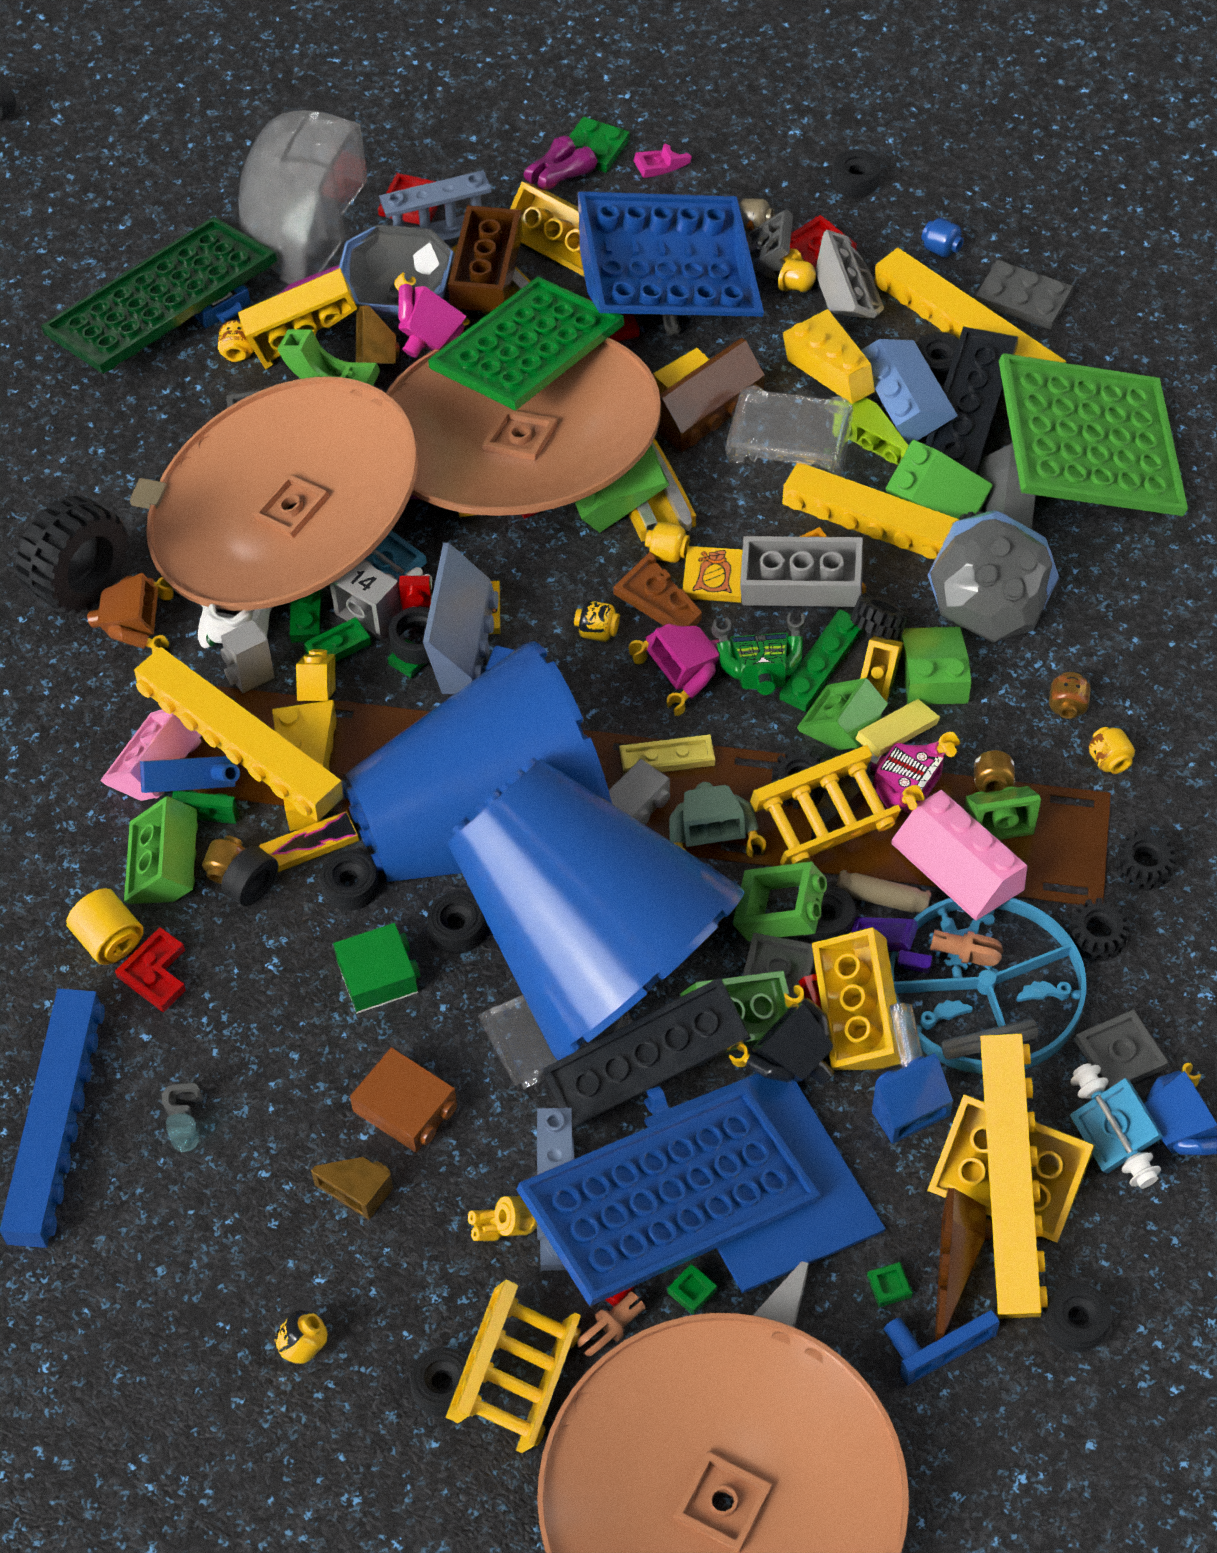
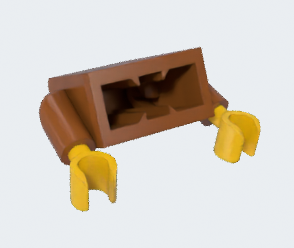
(129, 611)

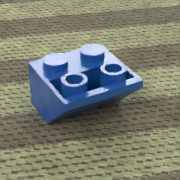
(911, 1098)

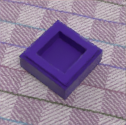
(914, 961)

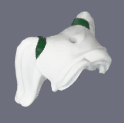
(215, 624)

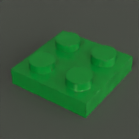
(602, 138)

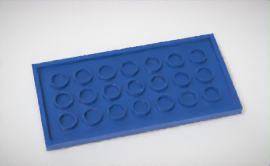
(667, 1194)

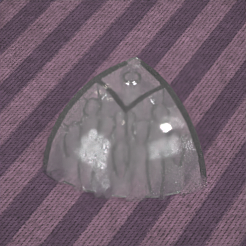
(298, 186)

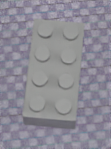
(801, 571)

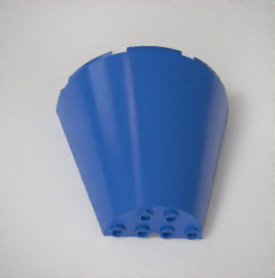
(460, 755)
(583, 900)

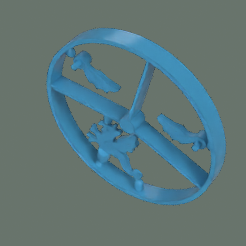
(988, 978)

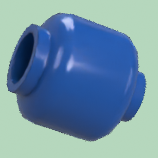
(942, 237)

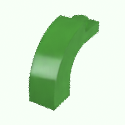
(308, 359)

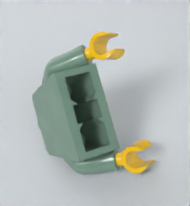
(714, 816)

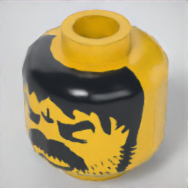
(597, 621)
(301, 1337)

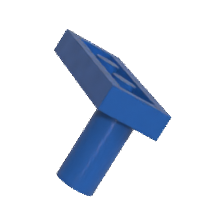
(187, 774)
(921, 1362)

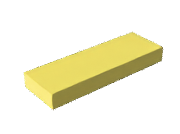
(897, 727)
(670, 754)

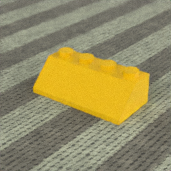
(549, 225)
(856, 996)

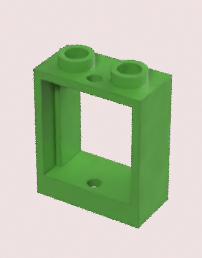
(757, 884)

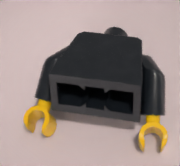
(793, 1044)

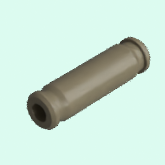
(884, 892)

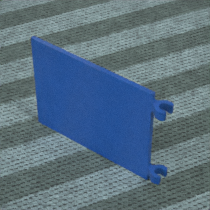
(809, 1234)

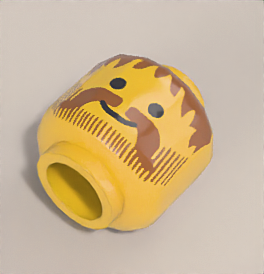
(233, 342)
(1111, 750)

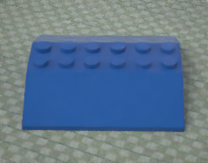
(666, 255)

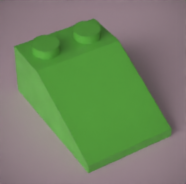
(937, 482)
(625, 494)
(936, 665)
(757, 999)

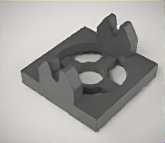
(776, 231)

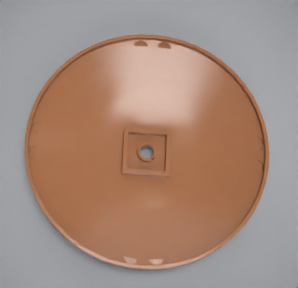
(576, 432)
(307, 443)
(713, 1412)

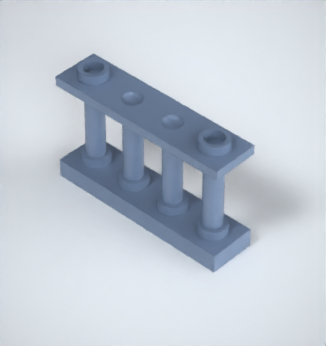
(434, 194)
(554, 1148)

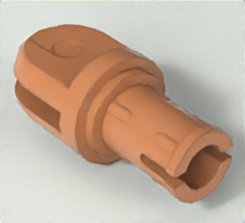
(969, 947)
(612, 1323)

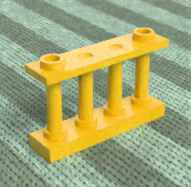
(825, 775)
(479, 1368)

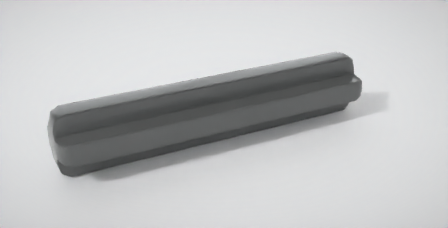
(971, 1043)

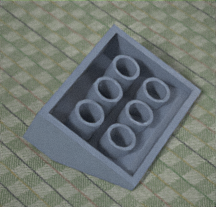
(459, 621)

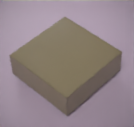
(148, 493)

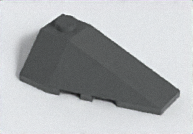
(1006, 493)

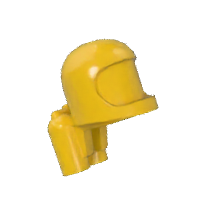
(796, 273)
(508, 1219)

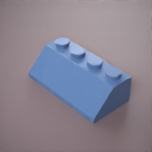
(908, 388)

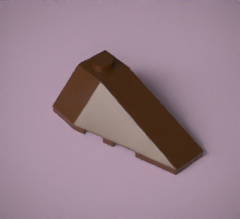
(961, 1244)

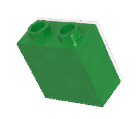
(377, 967)

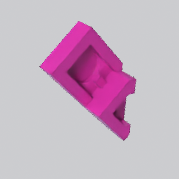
(660, 162)

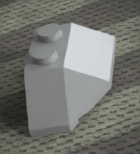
(846, 278)

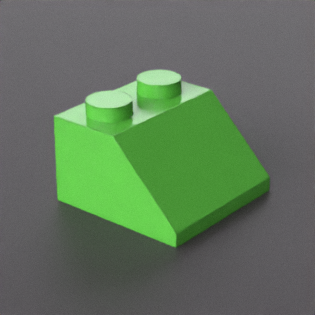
(842, 712)
(1005, 812)

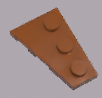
(656, 595)

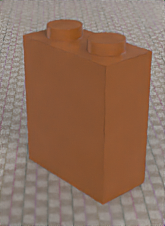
(404, 1100)

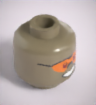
(754, 213)

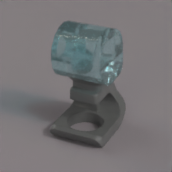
(180, 1124)

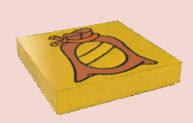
(713, 574)

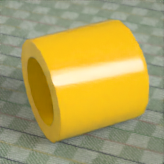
(104, 926)

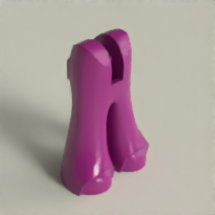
(560, 164)

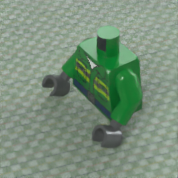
(760, 659)

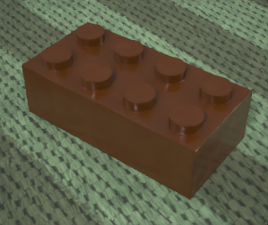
(485, 258)

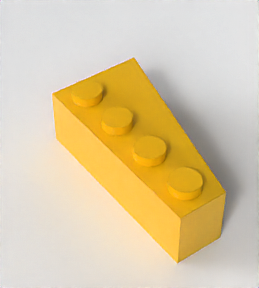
(308, 306)
(829, 356)
(312, 731)

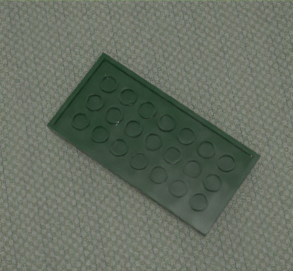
(158, 294)

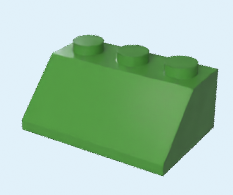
(161, 853)

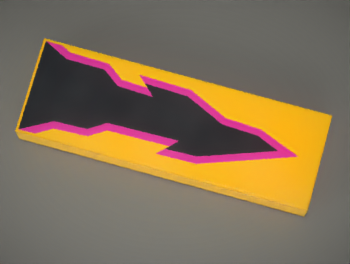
(312, 841)

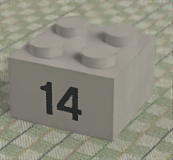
(369, 597)

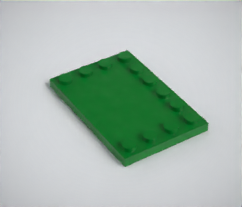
(525, 343)

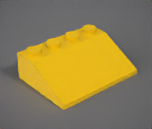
(966, 1166)

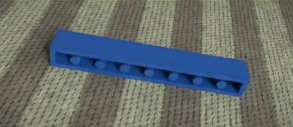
(52, 1118)

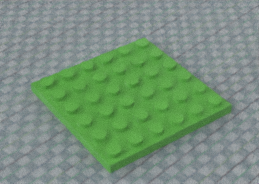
(1091, 435)

